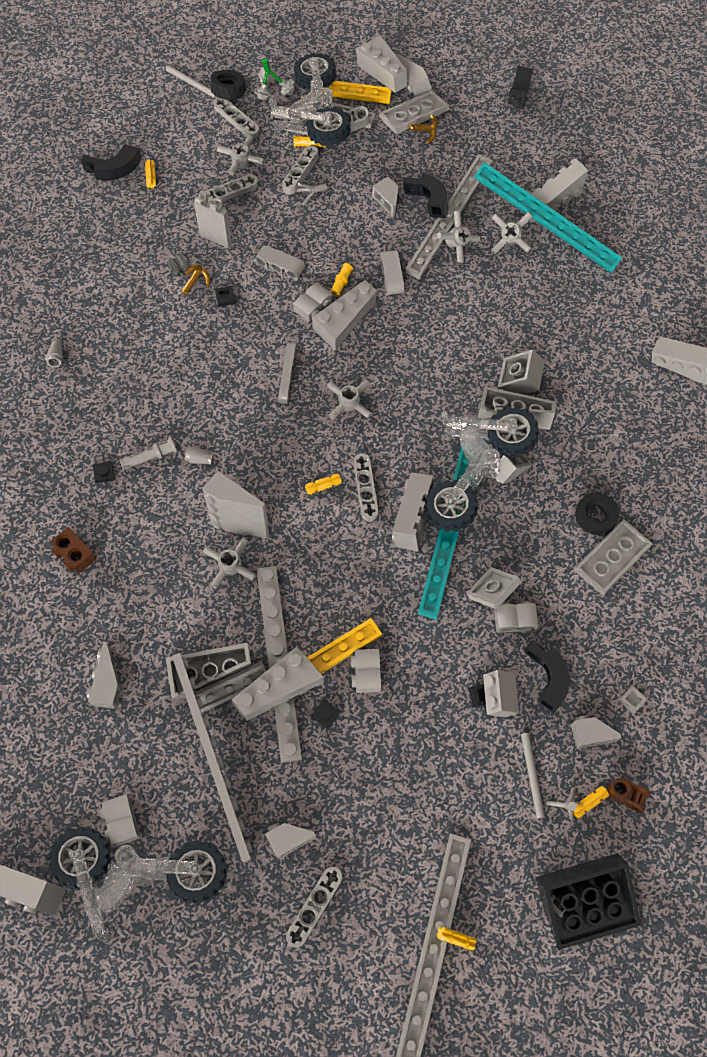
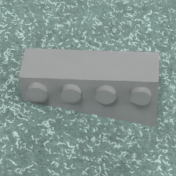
(382, 64)
(681, 358)
(496, 399)
(209, 667)
(283, 681)
(29, 891)

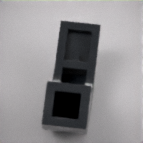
(520, 86)
(115, 167)
(433, 190)
(556, 672)

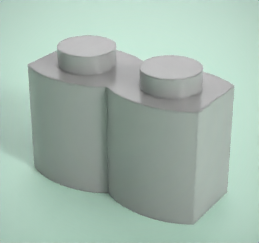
(312, 301)
(516, 617)
(367, 671)
(119, 820)

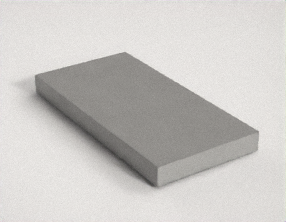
(413, 111)
(613, 557)

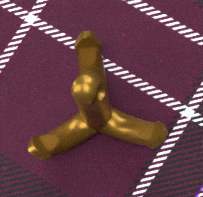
(426, 127)
(198, 270)

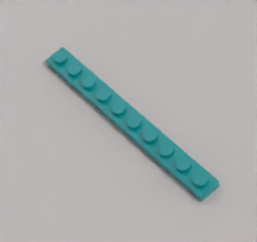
(547, 217)
(441, 559)

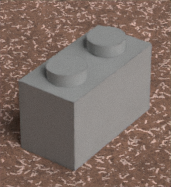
(501, 693)

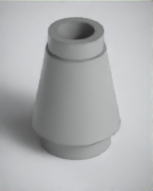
(55, 354)
(198, 455)

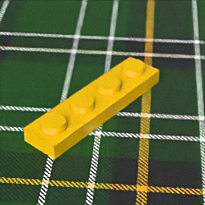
(361, 92)
(345, 646)

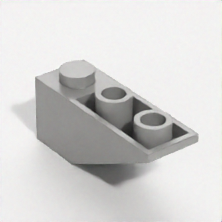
(416, 77)
(105, 686)

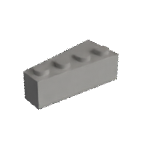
(564, 187)
(343, 315)
(412, 512)

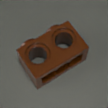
(75, 549)

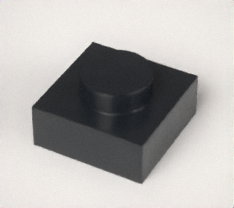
(225, 296)
(103, 472)
(477, 695)
(325, 714)

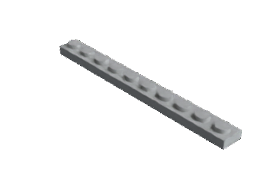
(457, 202)
(277, 649)
(216, 764)
(433, 949)

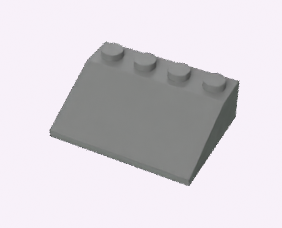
(234, 507)

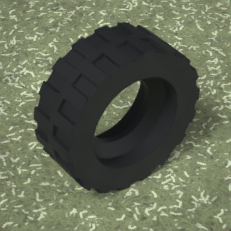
(227, 84)
(603, 501)

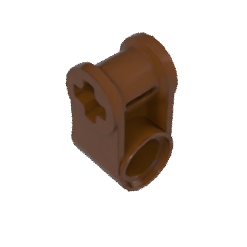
(632, 794)

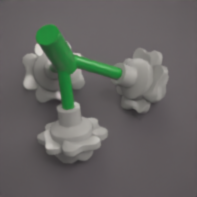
(268, 76)

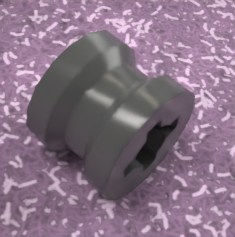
(178, 264)

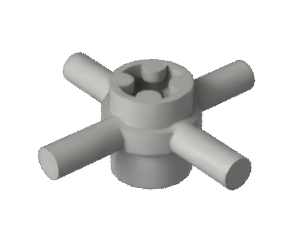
(240, 155)
(506, 227)
(458, 237)
(345, 401)
(227, 556)

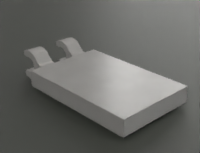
(212, 220)

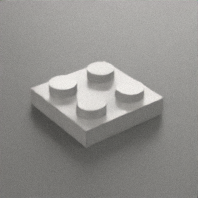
(493, 588)

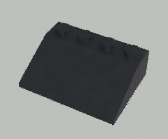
(598, 900)

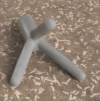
(313, 189)
(568, 805)

